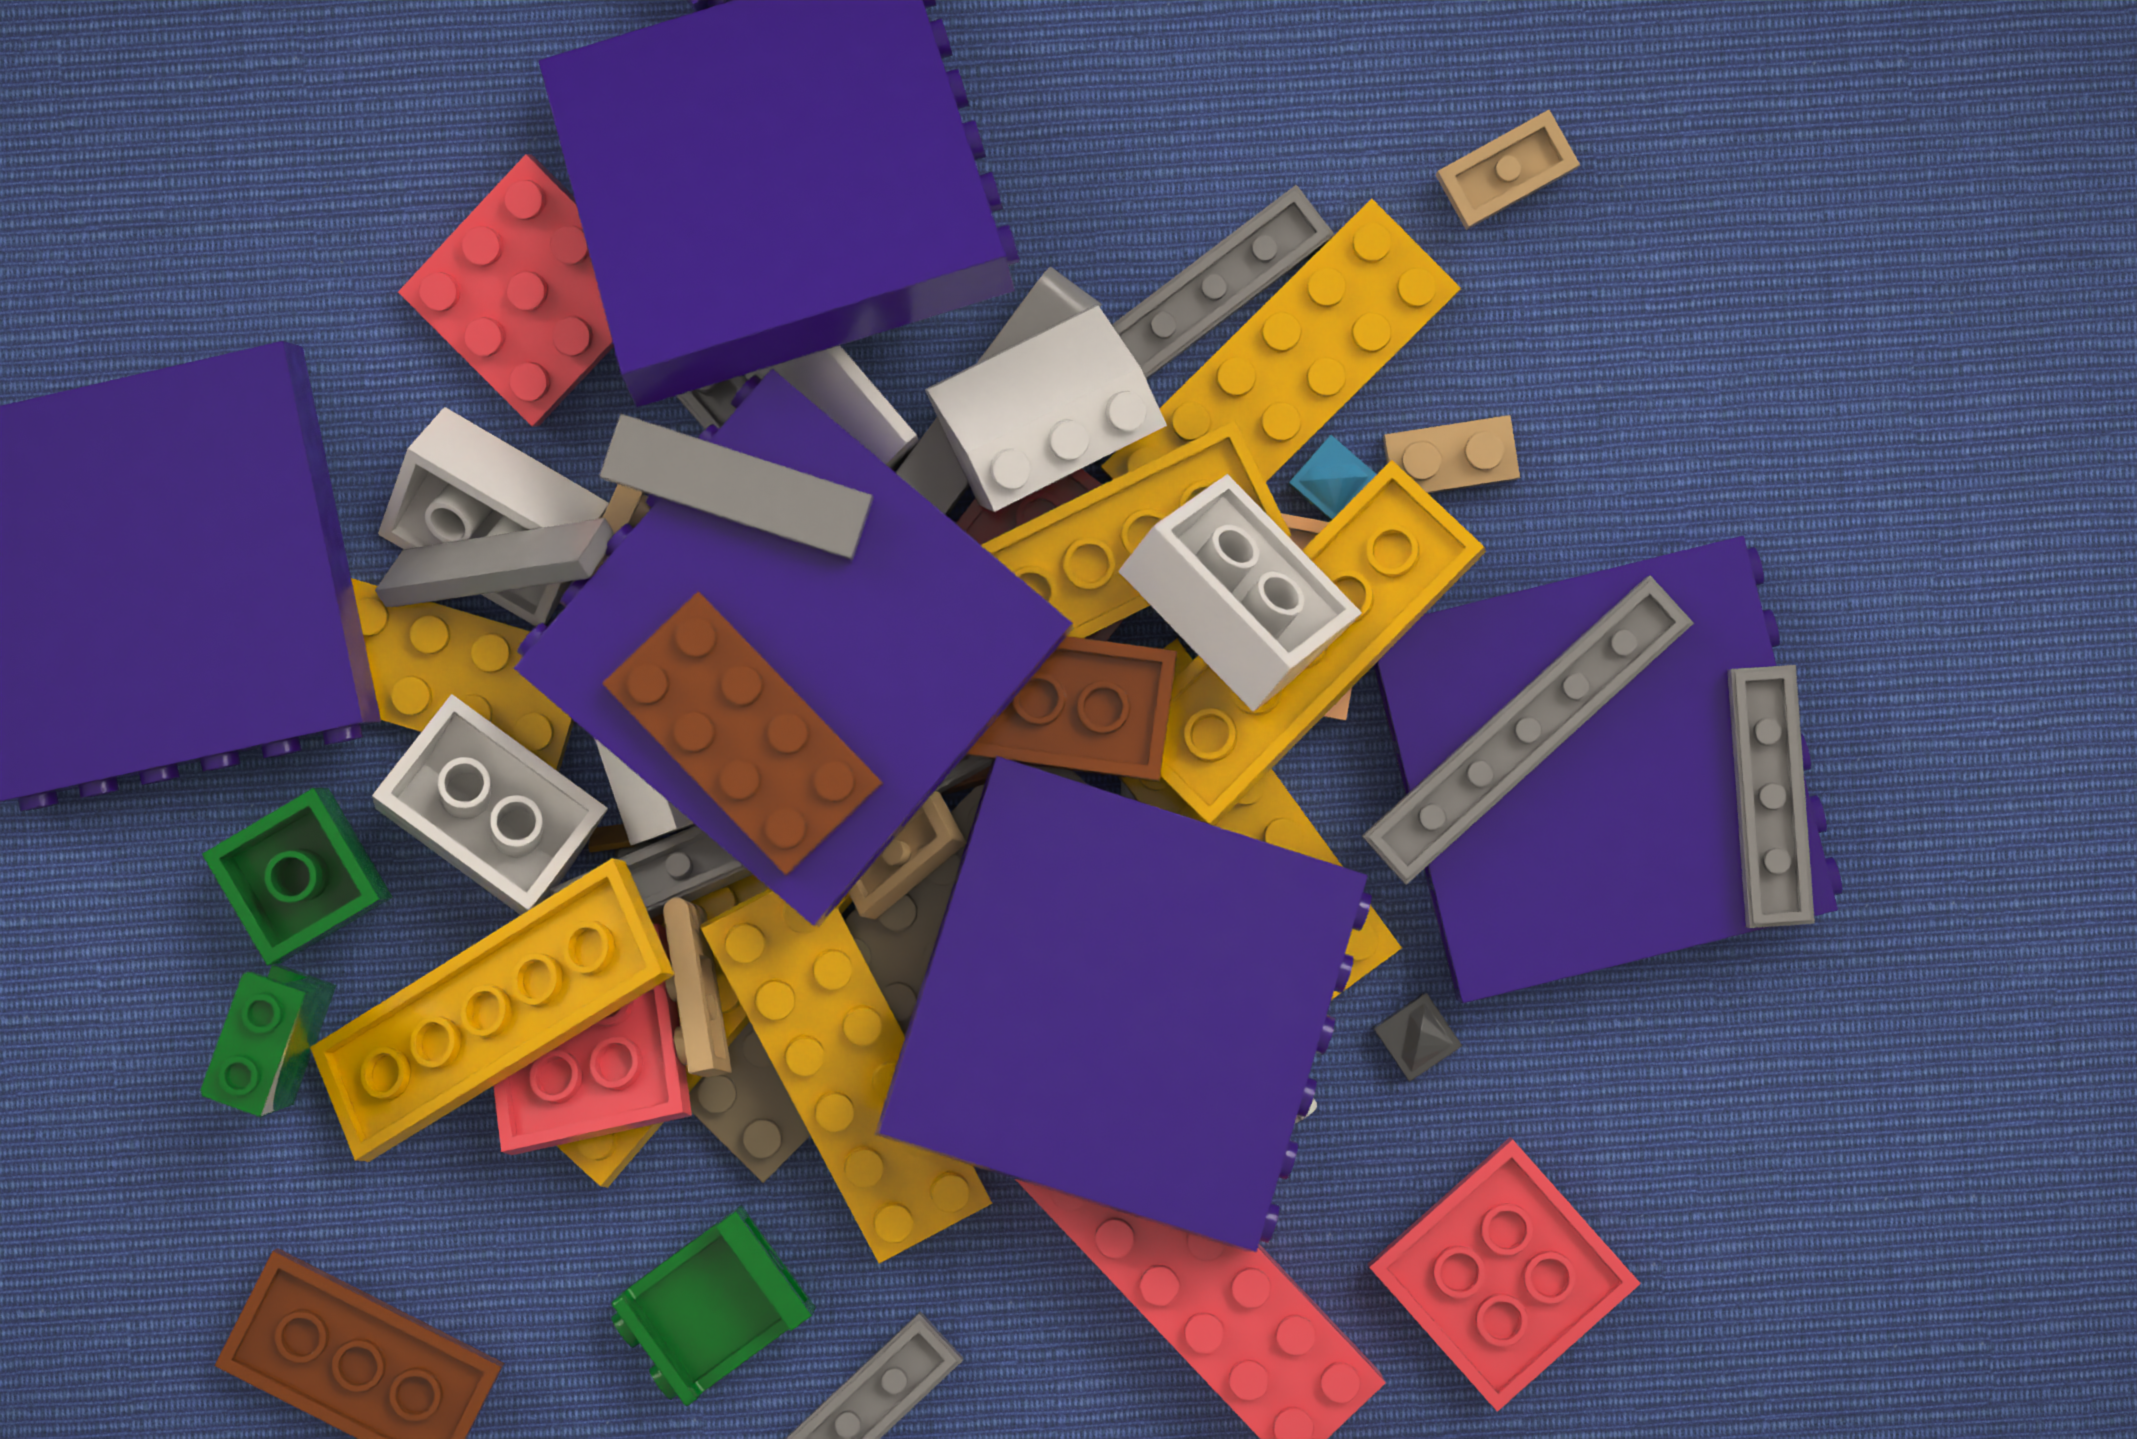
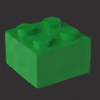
(297, 875)

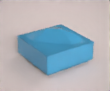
(1331, 478)

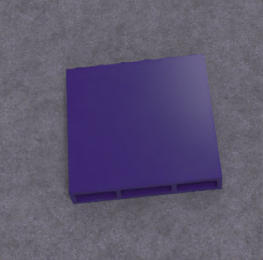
(774, 184)
(171, 578)
(891, 650)
(1632, 821)
(1125, 1006)

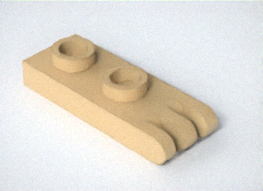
(702, 1034)

